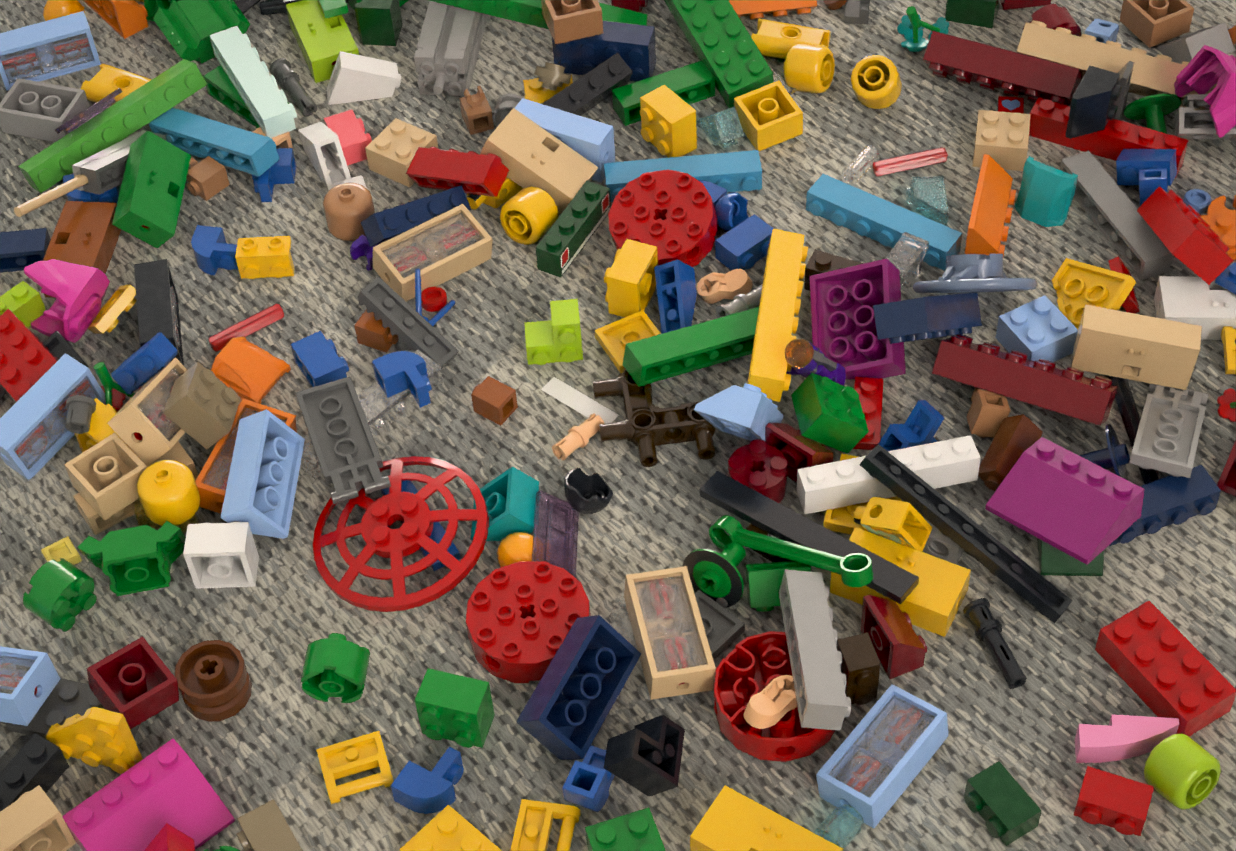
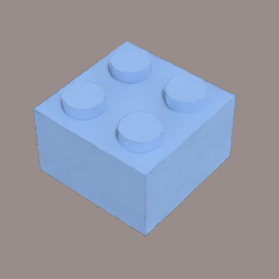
(1037, 331)

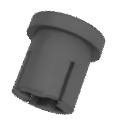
(79, 413)

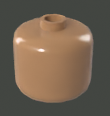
(345, 209)

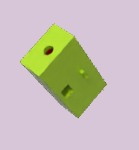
(319, 37)

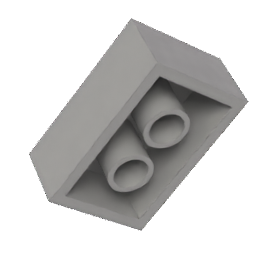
(39, 108)

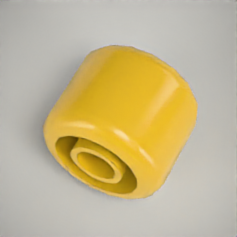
(809, 68)
(876, 82)
(528, 215)
(168, 492)

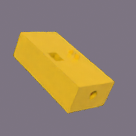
(933, 600)
(745, 825)

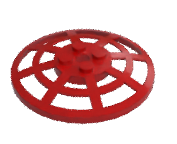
(405, 540)

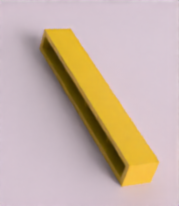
(777, 313)

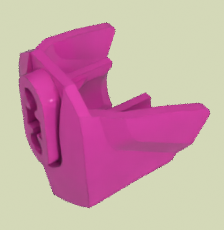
(1201, 74)
(77, 294)

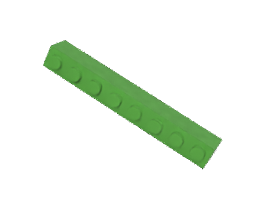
(113, 124)

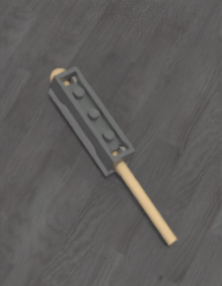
(92, 174)

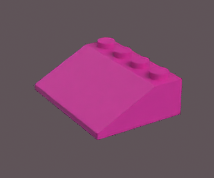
(145, 798)

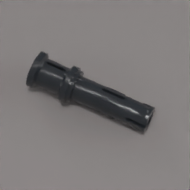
(989, 631)

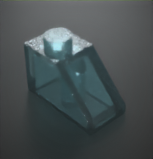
(722, 127)
(928, 198)

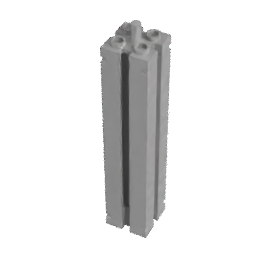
(448, 49)

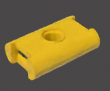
(777, 38)
(109, 80)

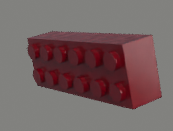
(1001, 69)
(1025, 380)

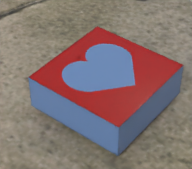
(1010, 104)

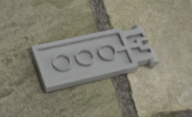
(1169, 430)

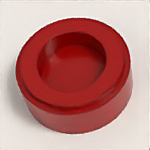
(433, 299)

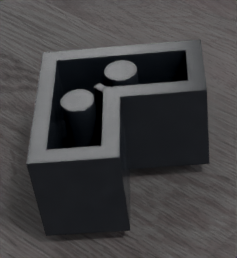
(647, 755)

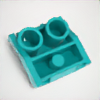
(1045, 194)

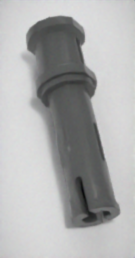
(290, 81)

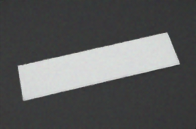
(577, 400)

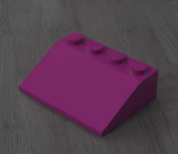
(846, 320)
(1066, 500)

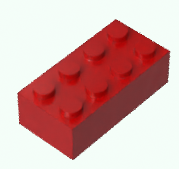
(1186, 234)
(22, 356)
(1165, 669)

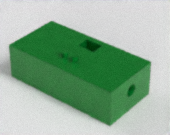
(152, 189)

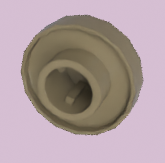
(552, 76)

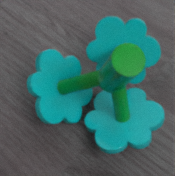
(912, 30)

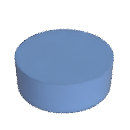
(1198, 200)

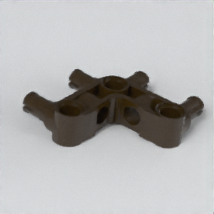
(651, 425)

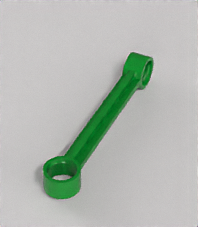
(854, 568)

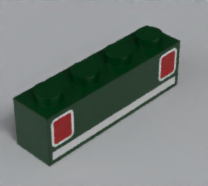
(573, 229)

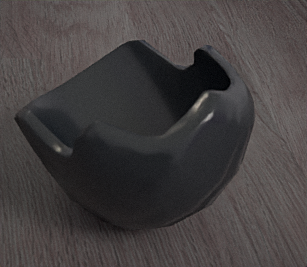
(586, 492)

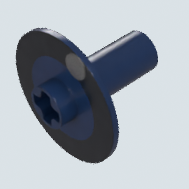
(1114, 456)

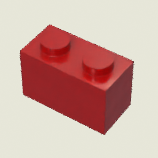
(1113, 801)

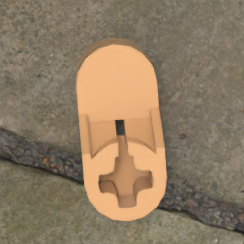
(722, 286)
(771, 703)

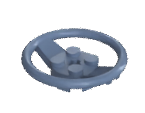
(974, 274)

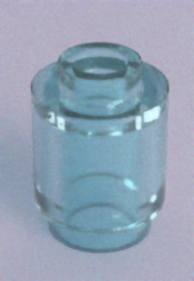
(841, 826)

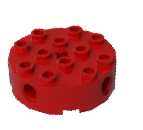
(665, 212)
(523, 617)
(746, 673)

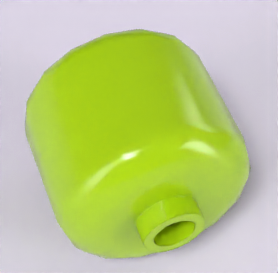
(1182, 771)

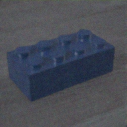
(630, 41)
(927, 317)
(579, 688)

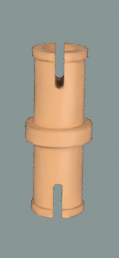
(577, 437)

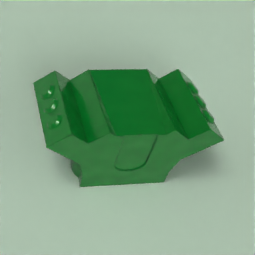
(192, 21)
(136, 556)

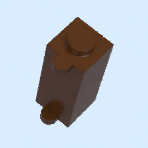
(1010, 442)

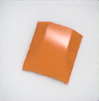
(248, 369)

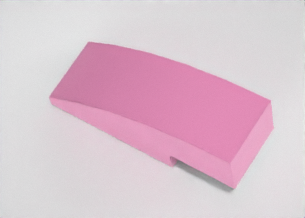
(1122, 739)

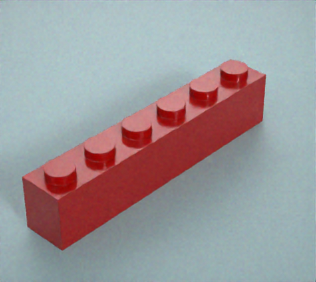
(1050, 123)

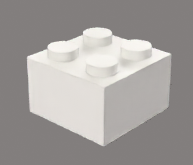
(221, 555)

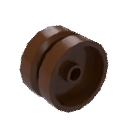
(213, 680)

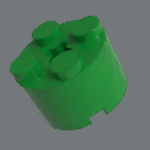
(59, 593)
(335, 669)

